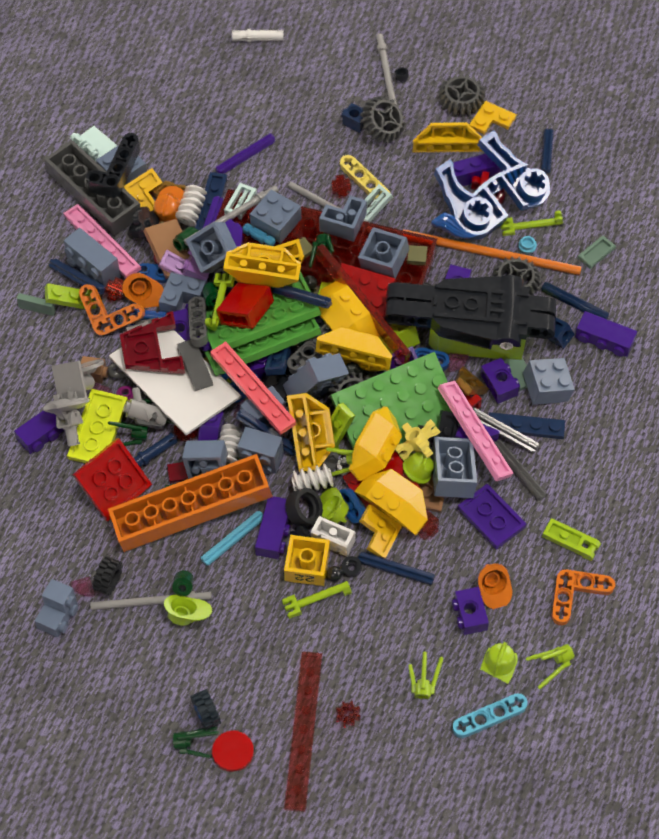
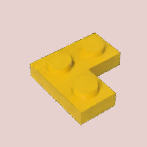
(491, 114)
(141, 186)
(384, 530)

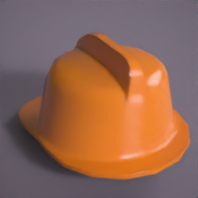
(168, 203)
(141, 284)
(495, 586)

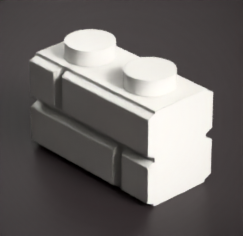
(340, 537)

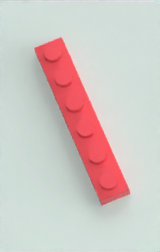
(253, 388)

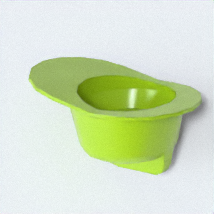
(418, 467)
(334, 506)
(186, 610)
(500, 661)

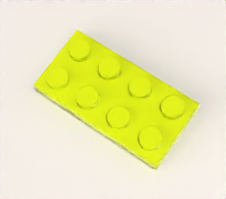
(95, 431)

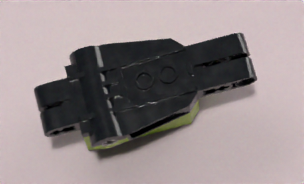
(474, 314)

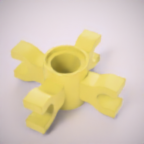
(417, 439)

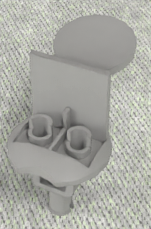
(71, 385)

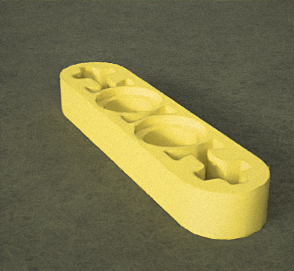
(358, 167)

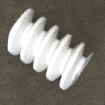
(190, 205)
(231, 436)
(312, 478)

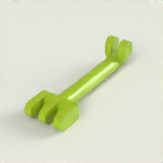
(510, 227)
(222, 284)
(297, 604)

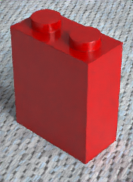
(245, 305)

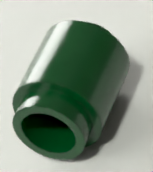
(179, 242)
(210, 294)
(183, 583)

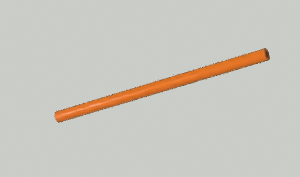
(501, 254)

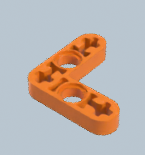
(103, 316)
(575, 585)

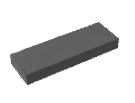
(195, 365)

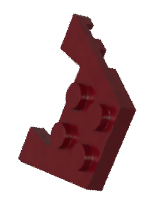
(143, 351)

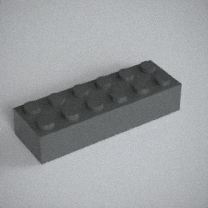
(69, 169)

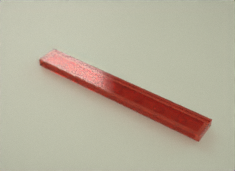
(381, 325)
(303, 732)

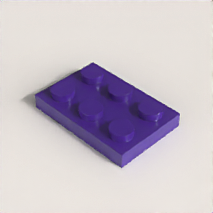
(492, 516)

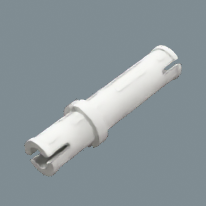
(257, 35)

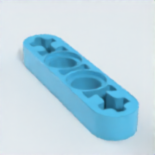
(488, 713)

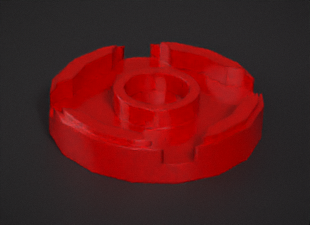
(233, 751)

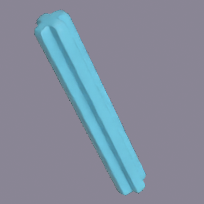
(232, 538)

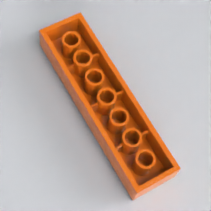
(189, 503)

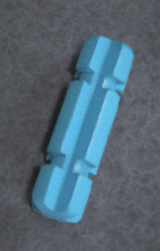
(258, 235)

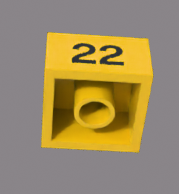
(307, 560)

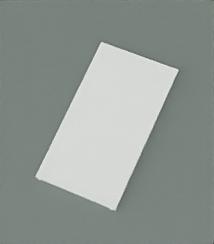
(175, 392)

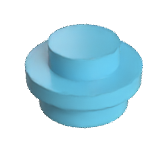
(527, 245)

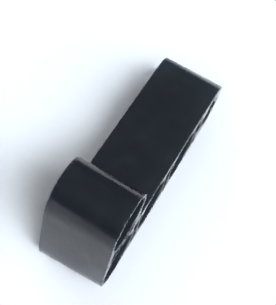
(112, 182)

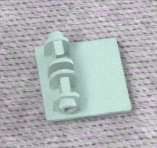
(93, 142)

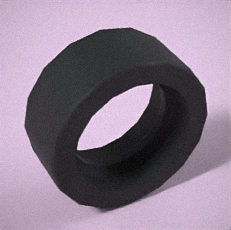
(293, 510)

